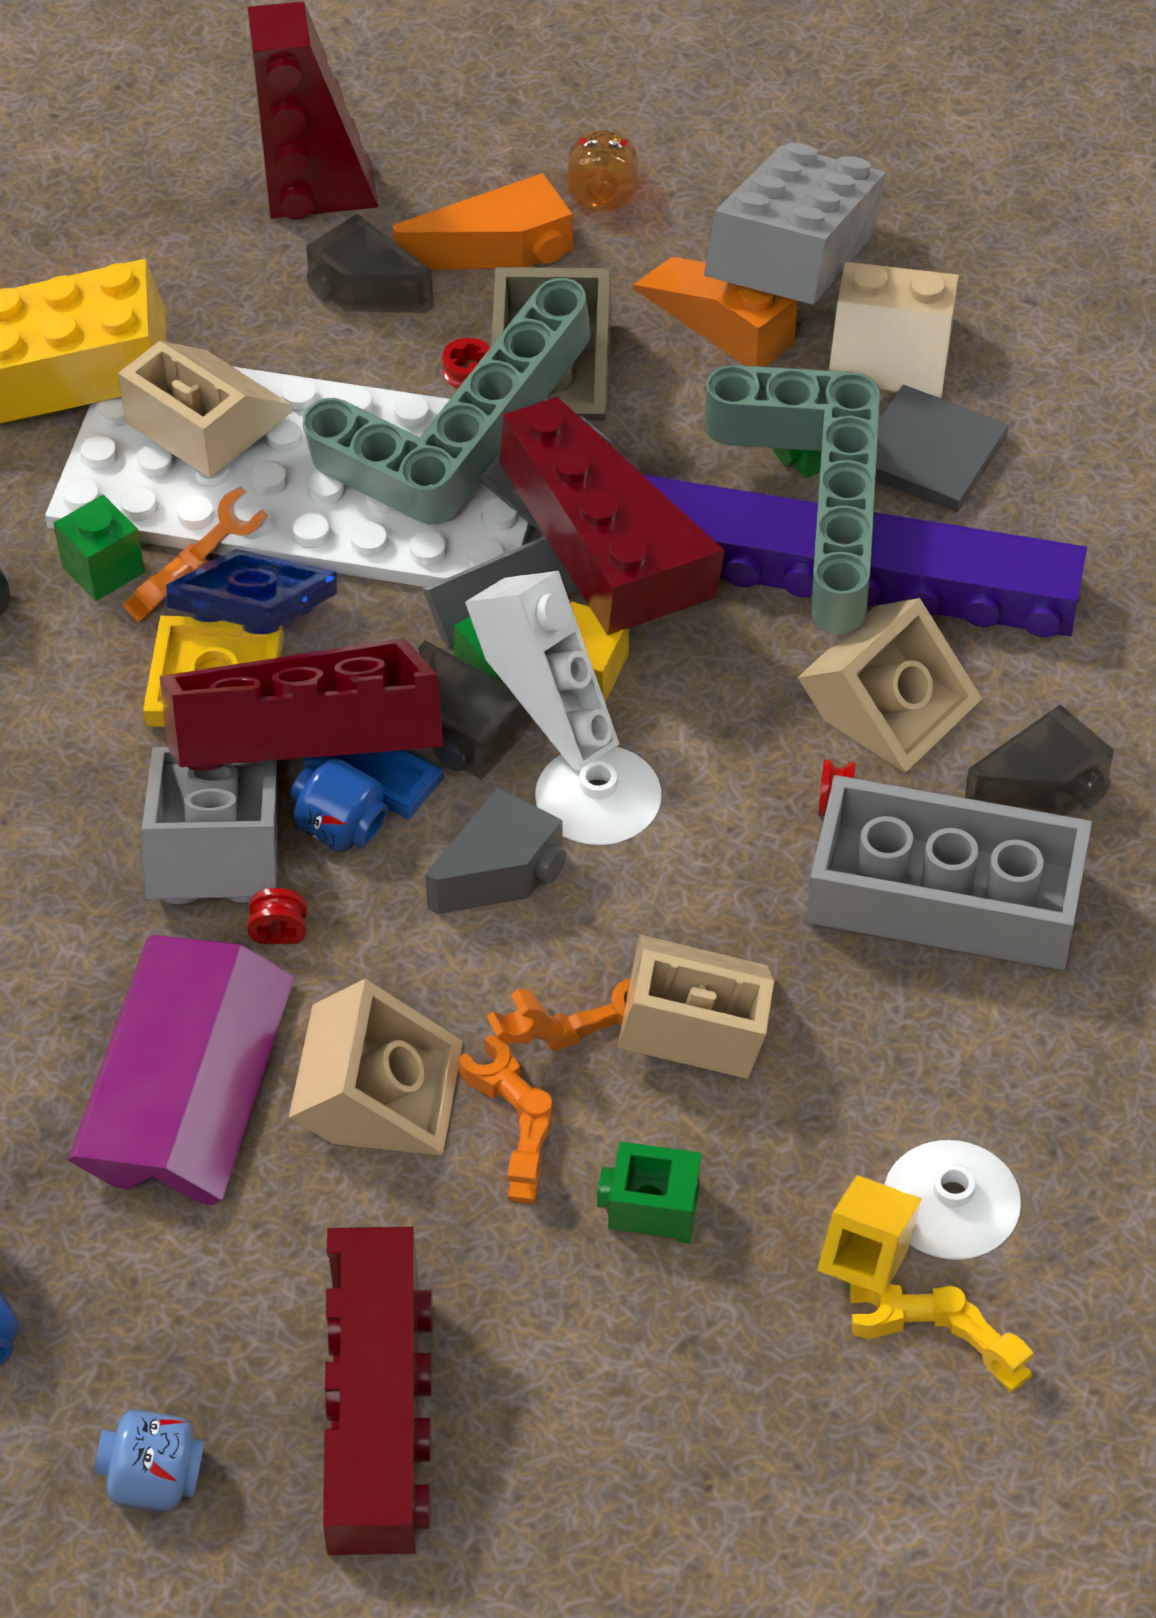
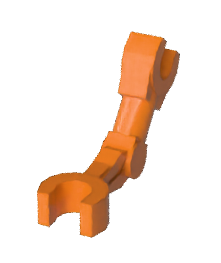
(153, 590)
(560, 1030)
(532, 1108)

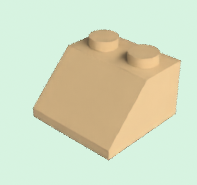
(894, 326)
(892, 684)
(376, 1073)

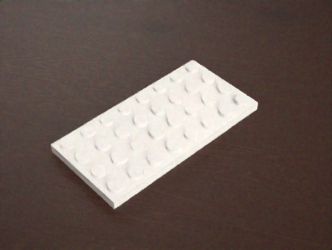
(308, 512)

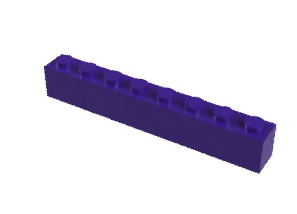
(948, 566)

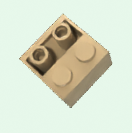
(197, 405)
(696, 1007)

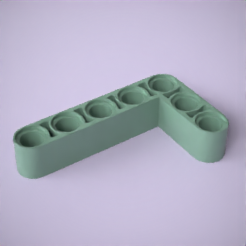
(512, 375)
(817, 413)

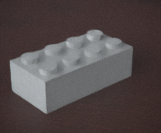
(795, 223)
(948, 872)

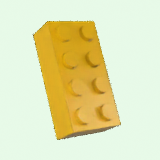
(74, 336)

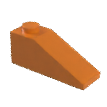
(495, 229)
(735, 318)

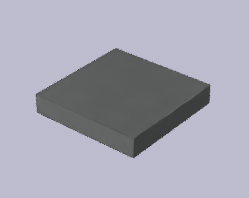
(935, 447)

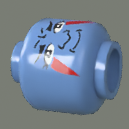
(149, 1460)

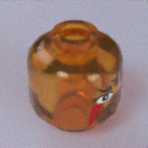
(602, 165)

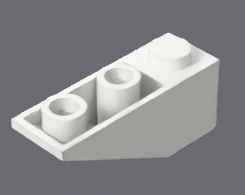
(542, 659)

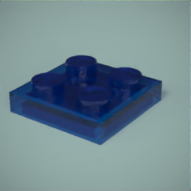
(251, 591)

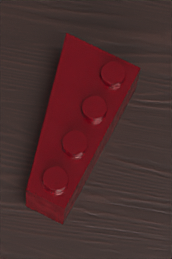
(306, 131)
(606, 520)
(303, 706)
(374, 1393)

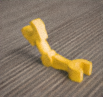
(947, 1307)

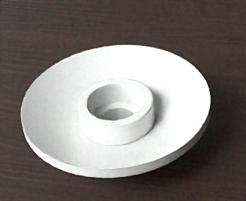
(602, 812)
(964, 1222)

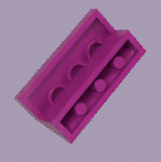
(182, 1067)

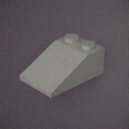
(209, 830)

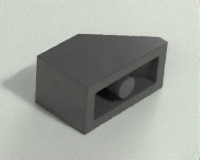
(497, 856)

